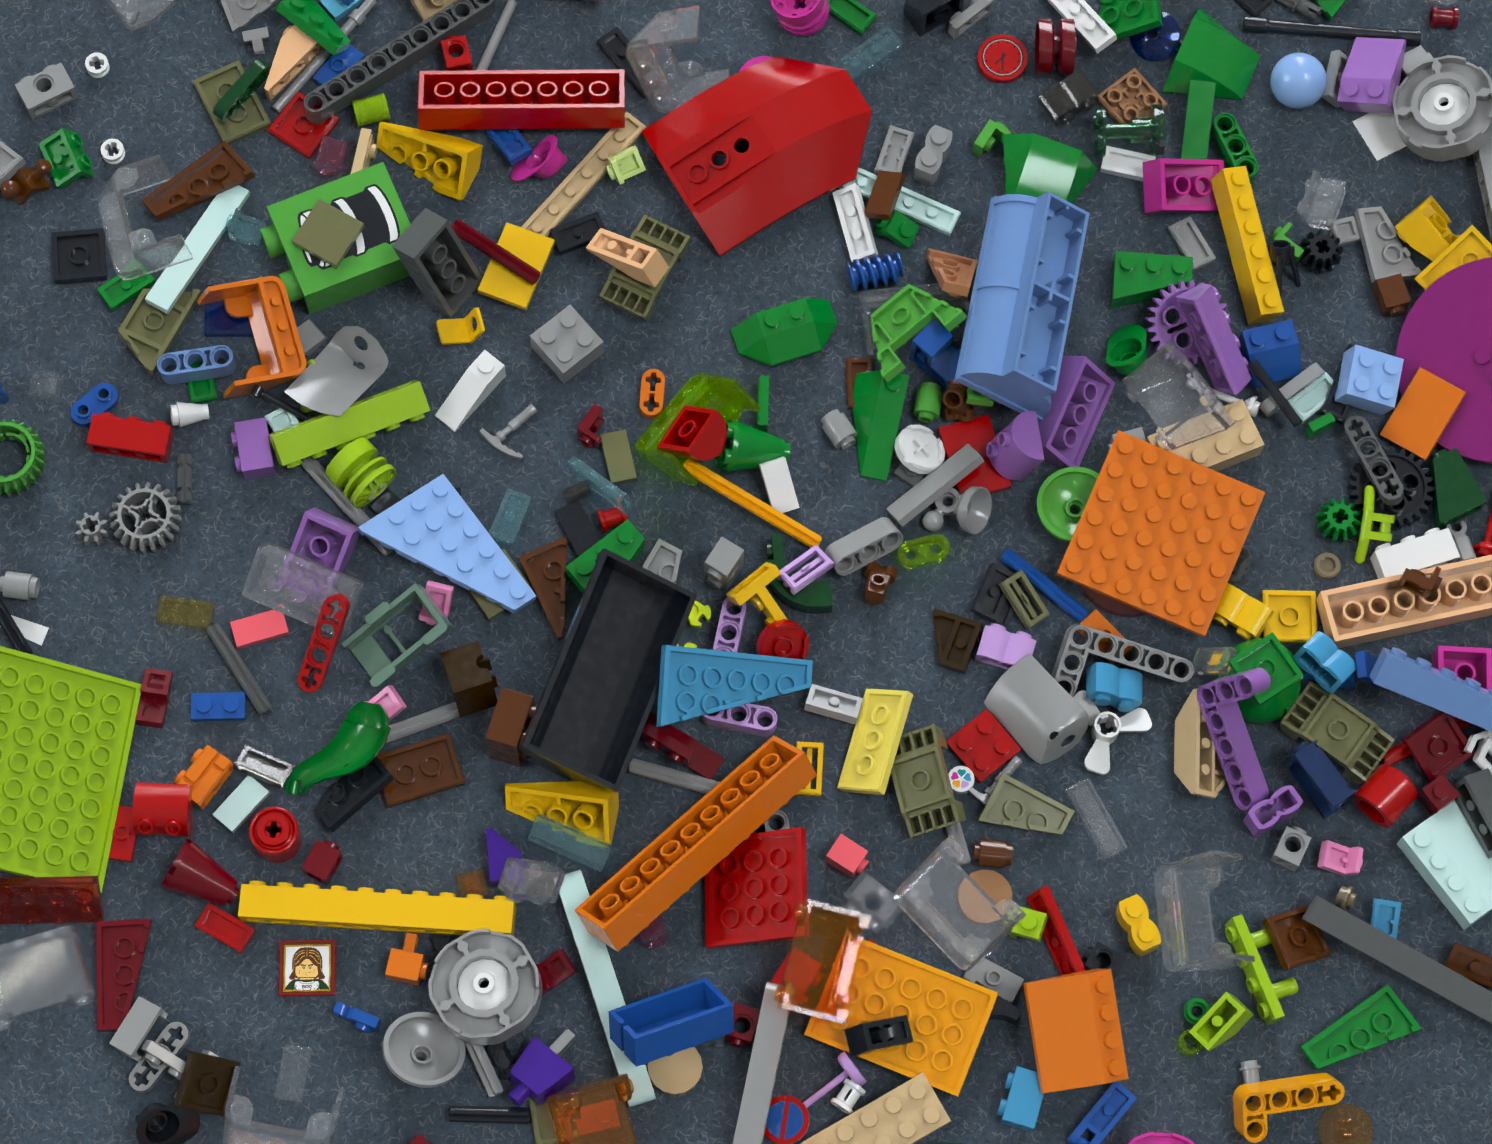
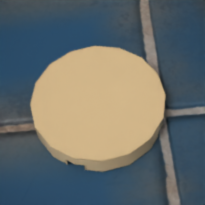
(676, 1072)

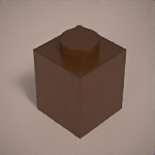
(1391, 295)

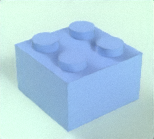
(1369, 380)

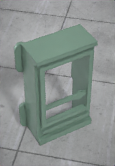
(370, 652)

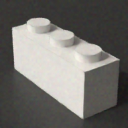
(1417, 553)

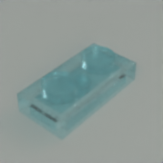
(510, 517)

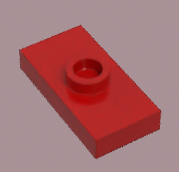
(123, 838)

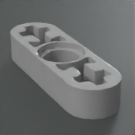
(1293, 387)
(141, 1069)

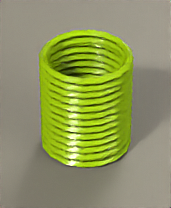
(371, 109)

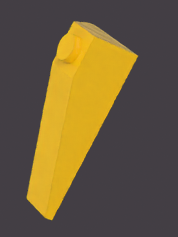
(440, 158)
(1427, 229)
(570, 803)

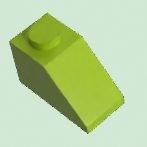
(1221, 1021)

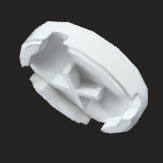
(919, 449)

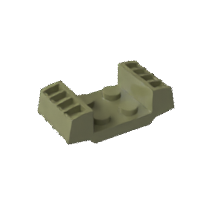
(636, 296)
(1340, 731)
(924, 782)

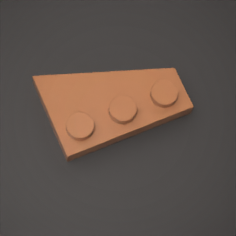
(952, 271)

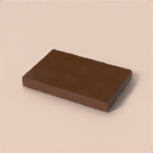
(421, 770)

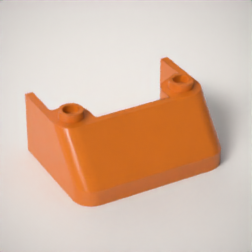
(273, 328)

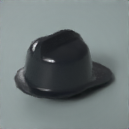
(166, 1124)

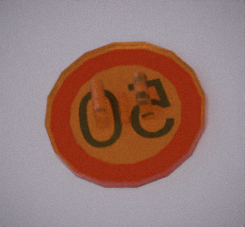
(1345, 1125)

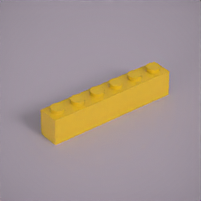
(1247, 245)

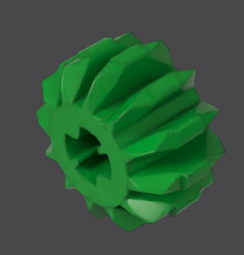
(1328, 520)

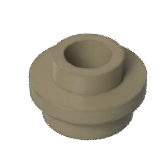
(1346, 898)

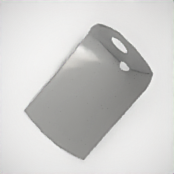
(333, 380)
(1033, 707)

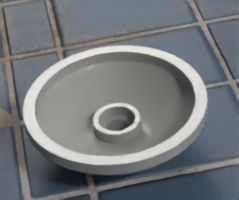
(425, 1037)

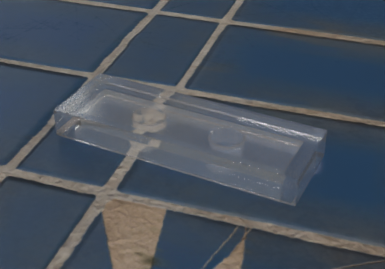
(1096, 819)

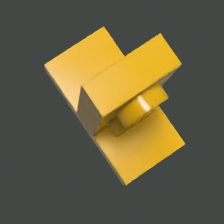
(754, 587)

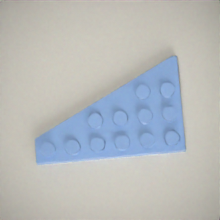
(446, 536)

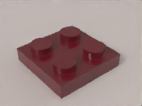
(1437, 745)

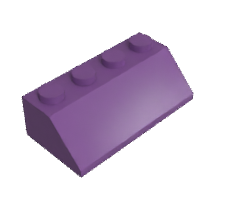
(1214, 338)
(1074, 411)

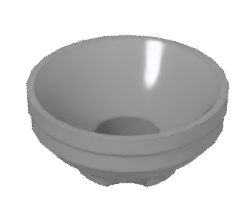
(973, 509)

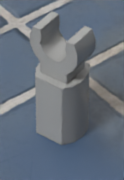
(1462, 542)

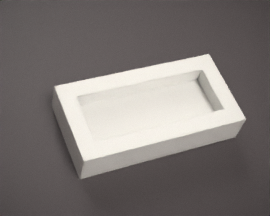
(1124, 163)
(779, 485)

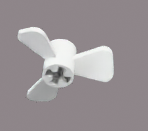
(1099, 755)

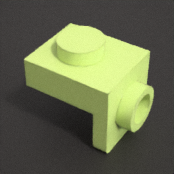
(625, 164)

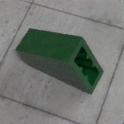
(1455, 489)

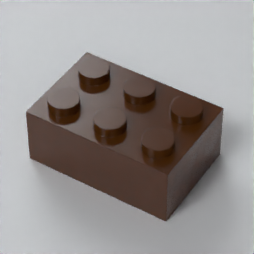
(509, 726)

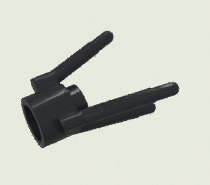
(1280, 253)

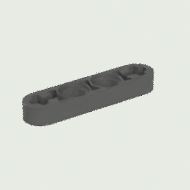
(1378, 458)

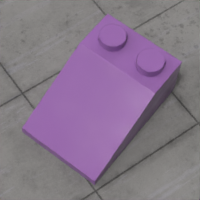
(1371, 75)
(325, 539)

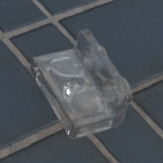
(1321, 201)

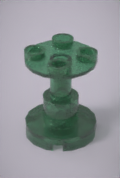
(1139, 130)

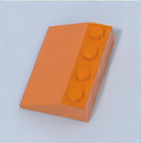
(1076, 1030)

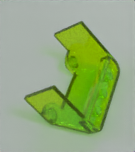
(699, 391)

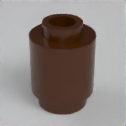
(993, 853)

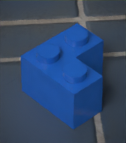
(935, 354)

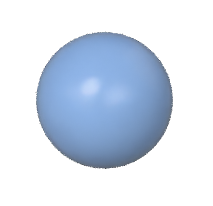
(1298, 80)

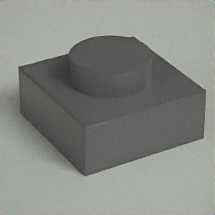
(907, 476)

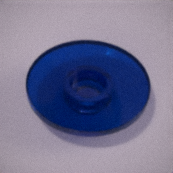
(1163, 45)

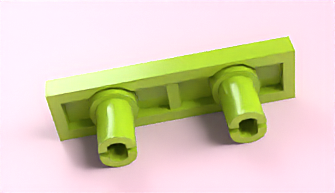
(1257, 977)

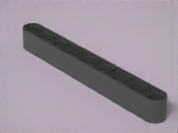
(394, 64)
(1400, 957)

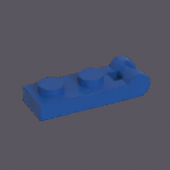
(1103, 1115)

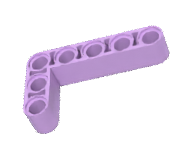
(753, 712)

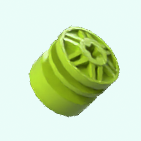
(360, 472)

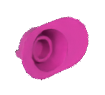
(543, 162)

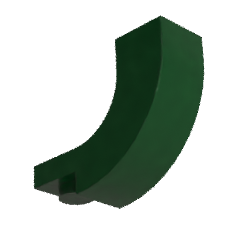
(811, 599)

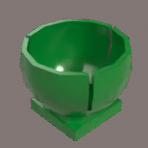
(1283, 673)

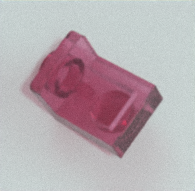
(331, 155)

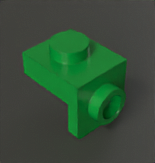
(898, 229)

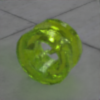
(1182, 1044)

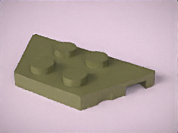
(152, 331)

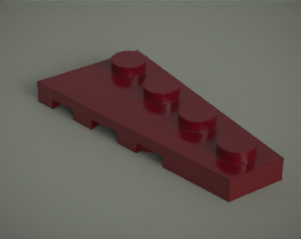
(119, 964)

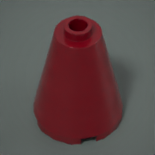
(200, 876)

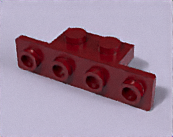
(681, 748)

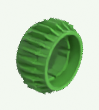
(34, 459)

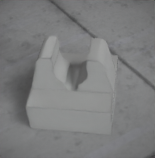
(256, 38)

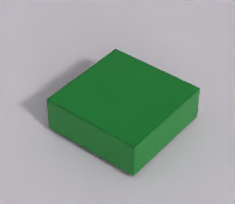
(1319, 425)

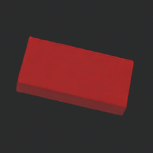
(225, 928)

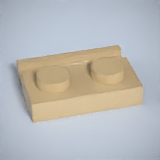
(365, 151)

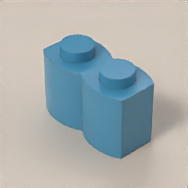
(1325, 662)
(1114, 686)

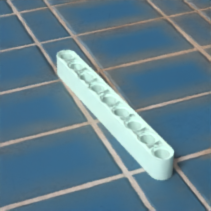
(602, 983)

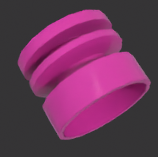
(801, 16)

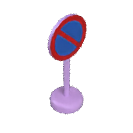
(789, 1116)

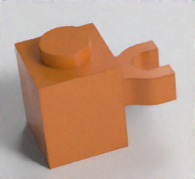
(405, 964)

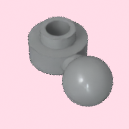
(933, 519)

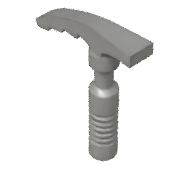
(514, 424)
(1009, 769)

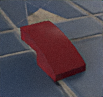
(154, 698)
(555, 970)

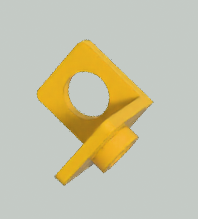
(460, 330)

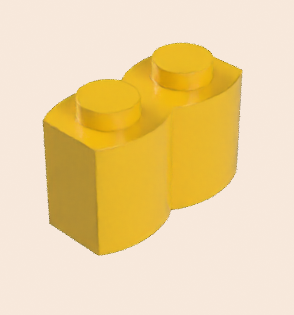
(1242, 612)
(1134, 919)

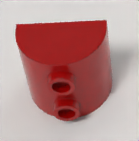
(695, 434)
(162, 809)

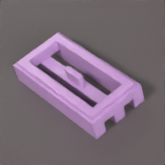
(790, 581)

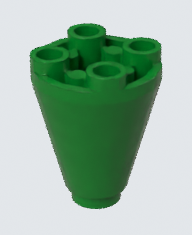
(749, 447)

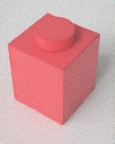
(847, 856)

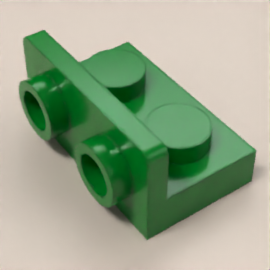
(66, 156)

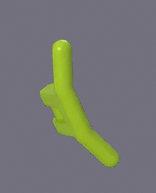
(1367, 525)

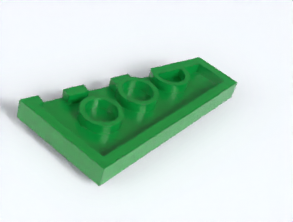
(1367, 1026)

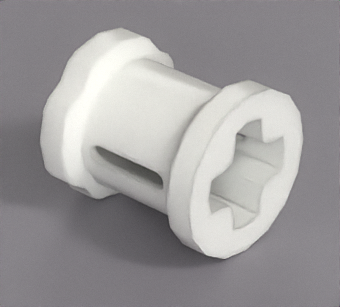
(849, 1087)

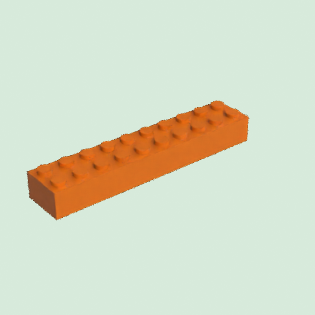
(695, 843)

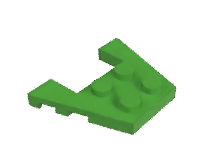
(903, 318)

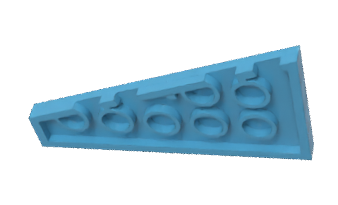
(713, 680)

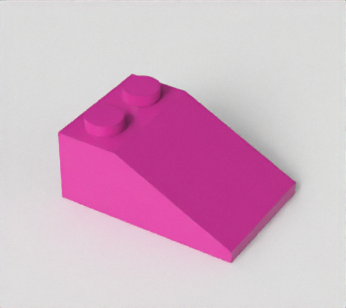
(1179, 185)

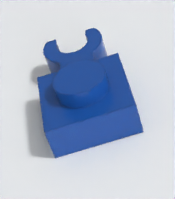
(363, 1021)

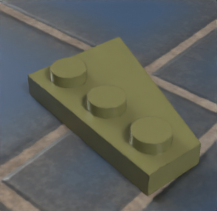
(1024, 808)

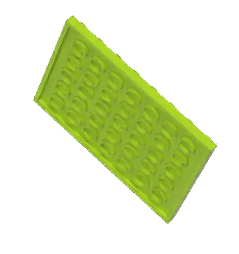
(60, 764)

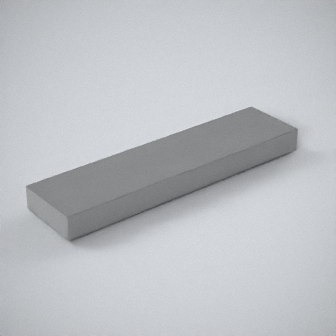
(935, 484)

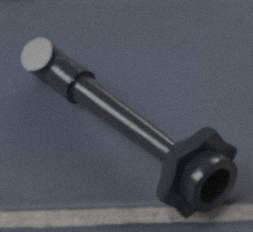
(268, 397)

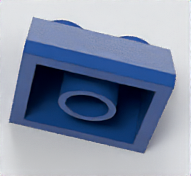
(1275, 349)

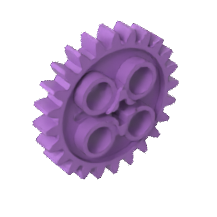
(1160, 325)

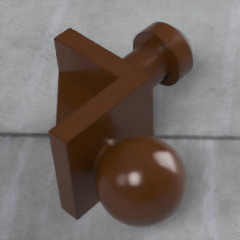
(26, 182)

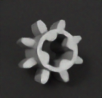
(99, 532)

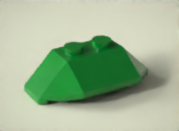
(785, 331)

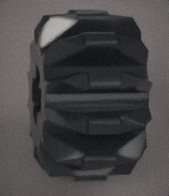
(1330, 247)

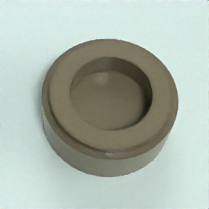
(1326, 566)

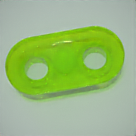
(922, 549)

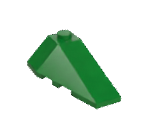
(877, 420)

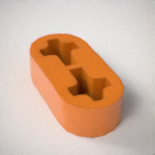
(658, 394)

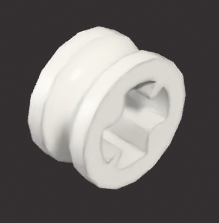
(91, 69)
(116, 158)

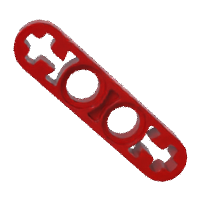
(320, 641)

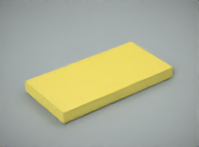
(875, 741)

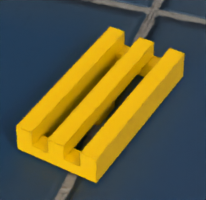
(810, 746)

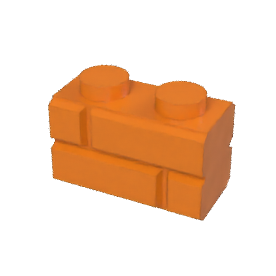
(205, 775)

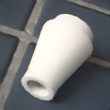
(188, 413)

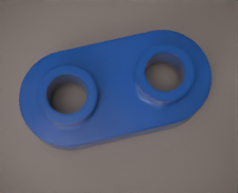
(94, 404)

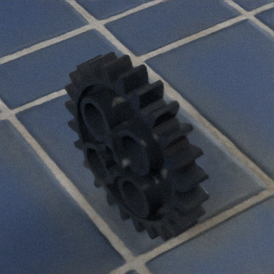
(1407, 471)

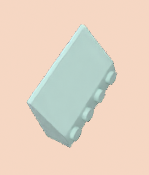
(1452, 863)

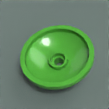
(1060, 493)

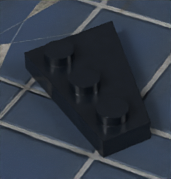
(352, 793)

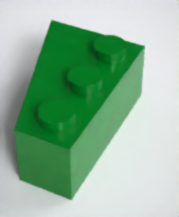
(1142, 275)
(623, 541)

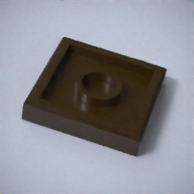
(205, 1083)

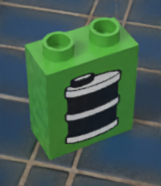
(371, 259)

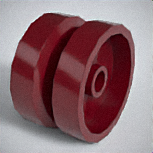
(1058, 47)

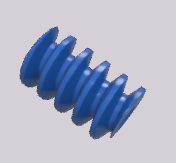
(875, 271)

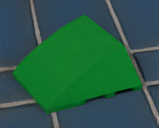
(1214, 56)
(1044, 165)

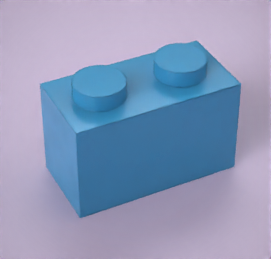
(1022, 1101)

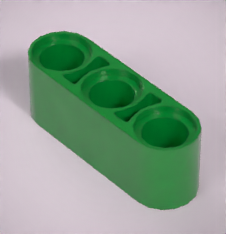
(1233, 138)

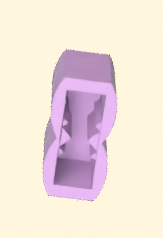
(1003, 648)

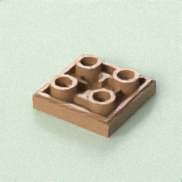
(1129, 98)

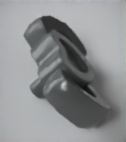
(1242, 562)

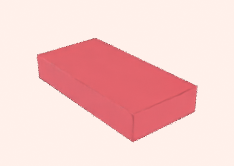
(259, 628)

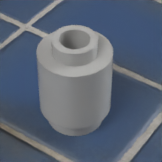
(839, 429)
(19, 585)

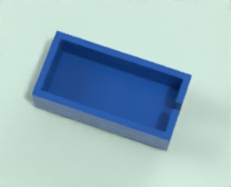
(671, 1021)

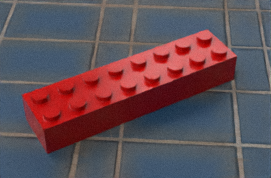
(521, 99)

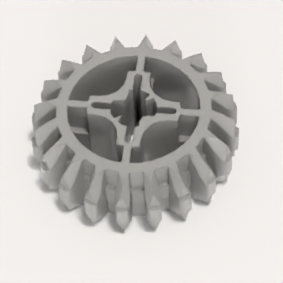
(151, 497)

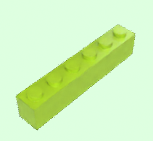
(359, 420)

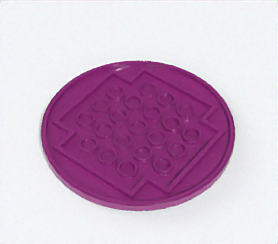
(1452, 339)

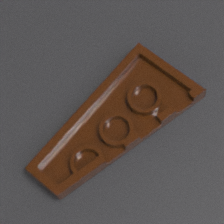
(203, 179)

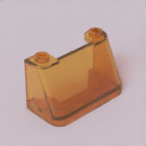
(821, 960)
(594, 1112)

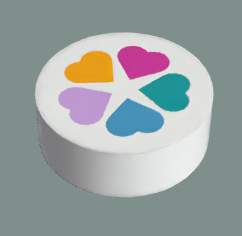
(961, 779)

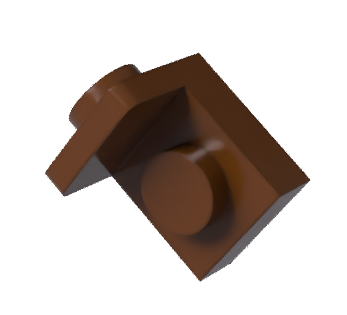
(1417, 583)

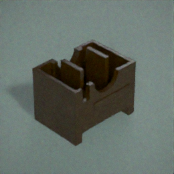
(470, 678)

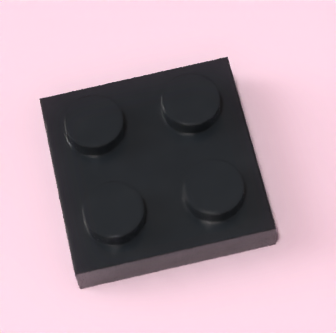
(79, 256)

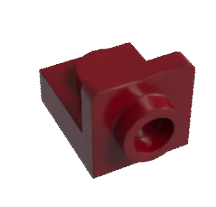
(592, 422)

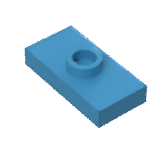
(1386, 916)

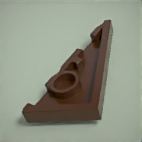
(547, 576)

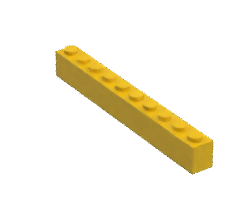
(374, 910)

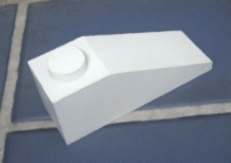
(471, 390)

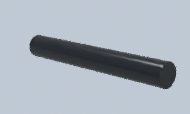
(1275, 393)

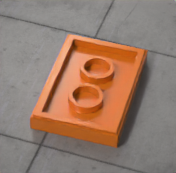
(1423, 413)

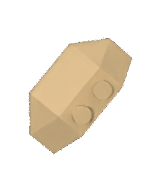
(1194, 752)

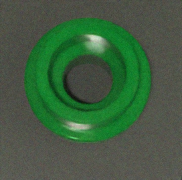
(1192, 1003)

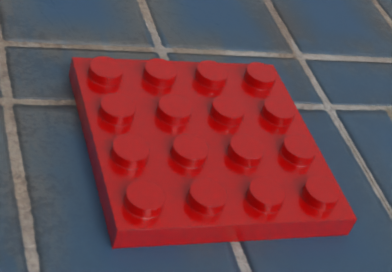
(756, 890)

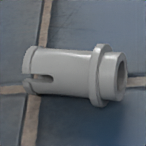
(1250, 1071)

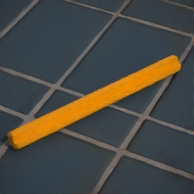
(752, 503)

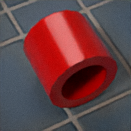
(1385, 795)
(284, 844)

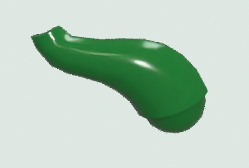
(355, 744)

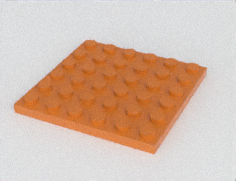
(1160, 533)

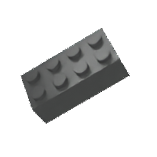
(437, 262)

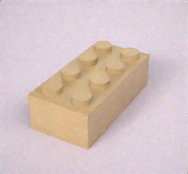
(1227, 447)

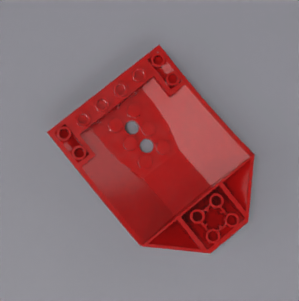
(802, 135)

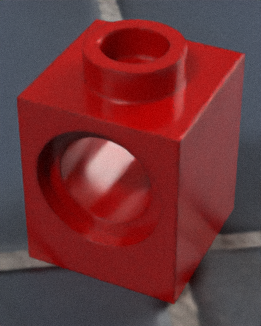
(456, 44)

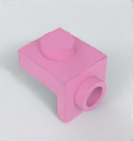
(442, 595)
(390, 701)
(1340, 859)

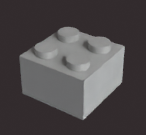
(567, 344)

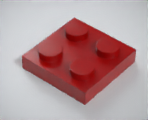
(983, 746)

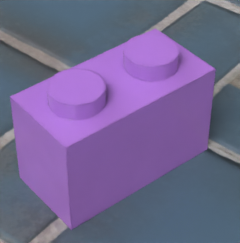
(254, 448)

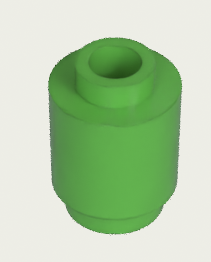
(928, 402)

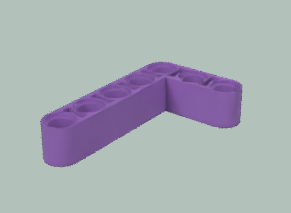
(1230, 735)

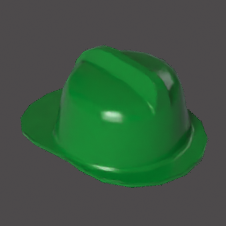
(1127, 348)

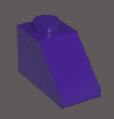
(498, 852)

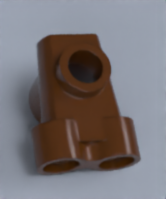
(955, 402)
(878, 581)

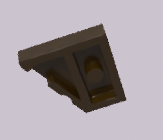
(955, 639)

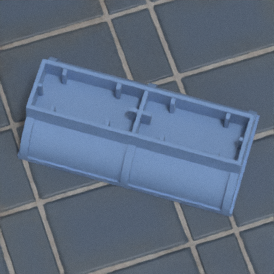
(1022, 300)

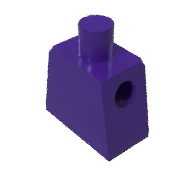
(539, 1074)

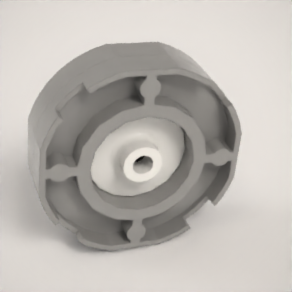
(1444, 108)
(491, 1012)

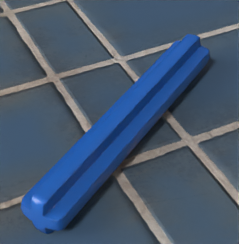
(1045, 585)

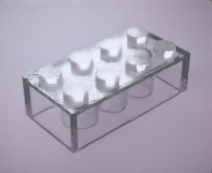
(298, 585)

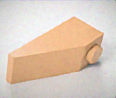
(292, 56)
(629, 256)

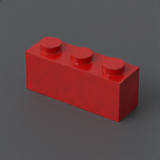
(130, 437)

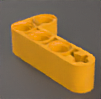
(1287, 1100)

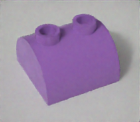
(1017, 447)

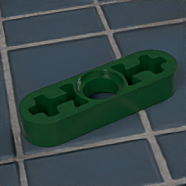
(241, 90)

